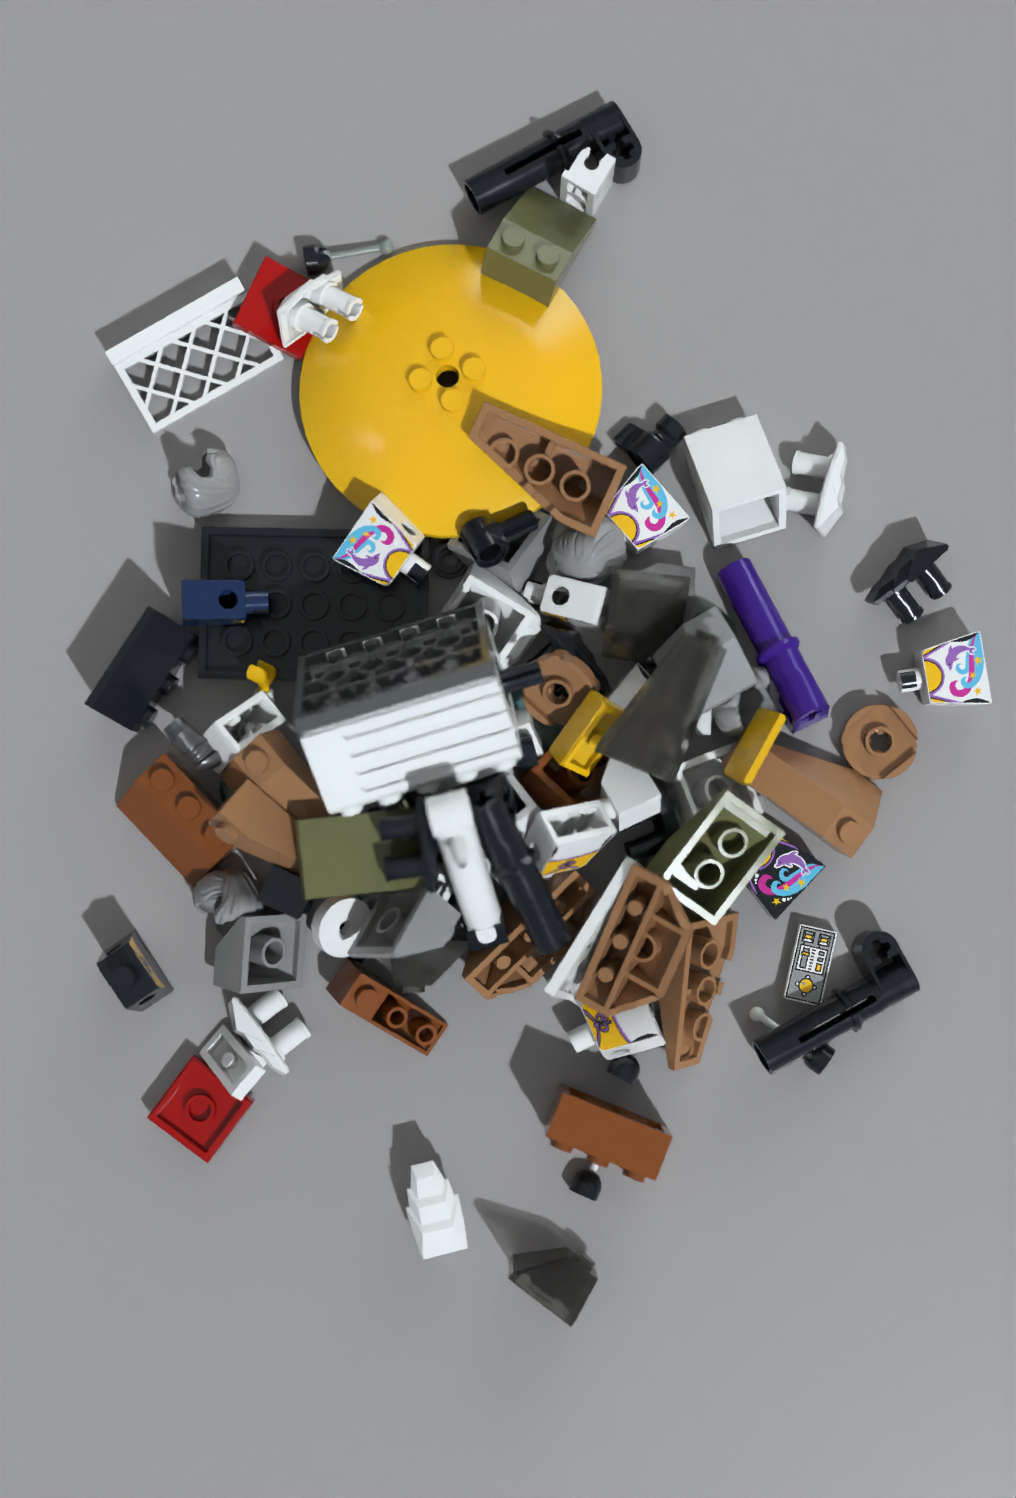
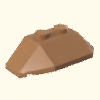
(637, 946)
(517, 963)

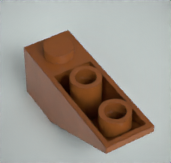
(385, 1007)

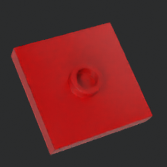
(259, 308)
(199, 1110)

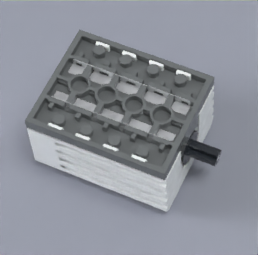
(408, 709)

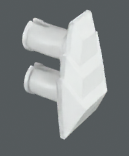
(306, 309)
(828, 503)
(247, 1024)
(434, 1212)

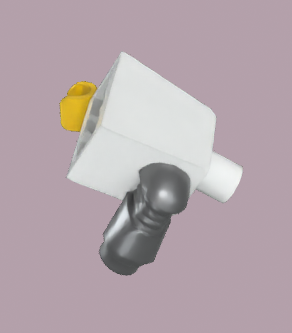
(232, 731)

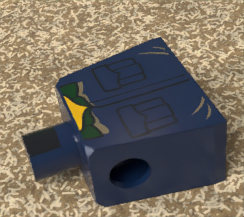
(202, 604)

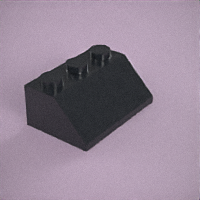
(143, 670)

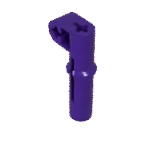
(777, 650)

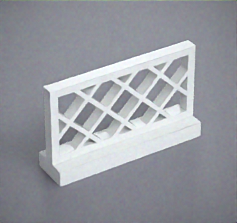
(170, 331)
(572, 969)

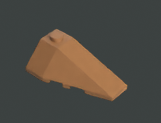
(556, 472)
(280, 774)
(819, 796)
(257, 826)
(693, 987)

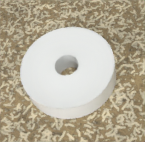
(329, 918)

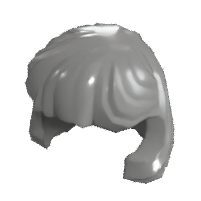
(210, 487)
(588, 557)
(736, 713)
(227, 896)

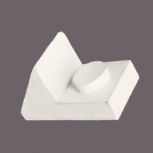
(233, 1062)

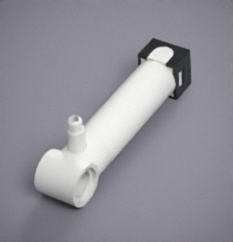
(467, 868)

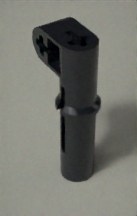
(554, 154)
(514, 863)
(881, 988)

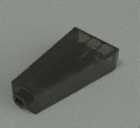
(666, 710)

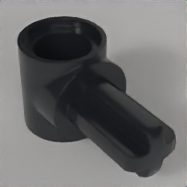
(489, 539)

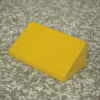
(578, 739)
(754, 746)

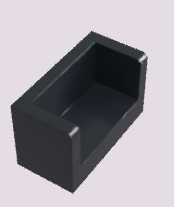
(284, 893)

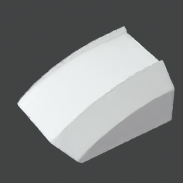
(510, 617)
(701, 781)

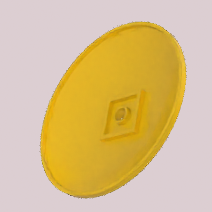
(394, 430)

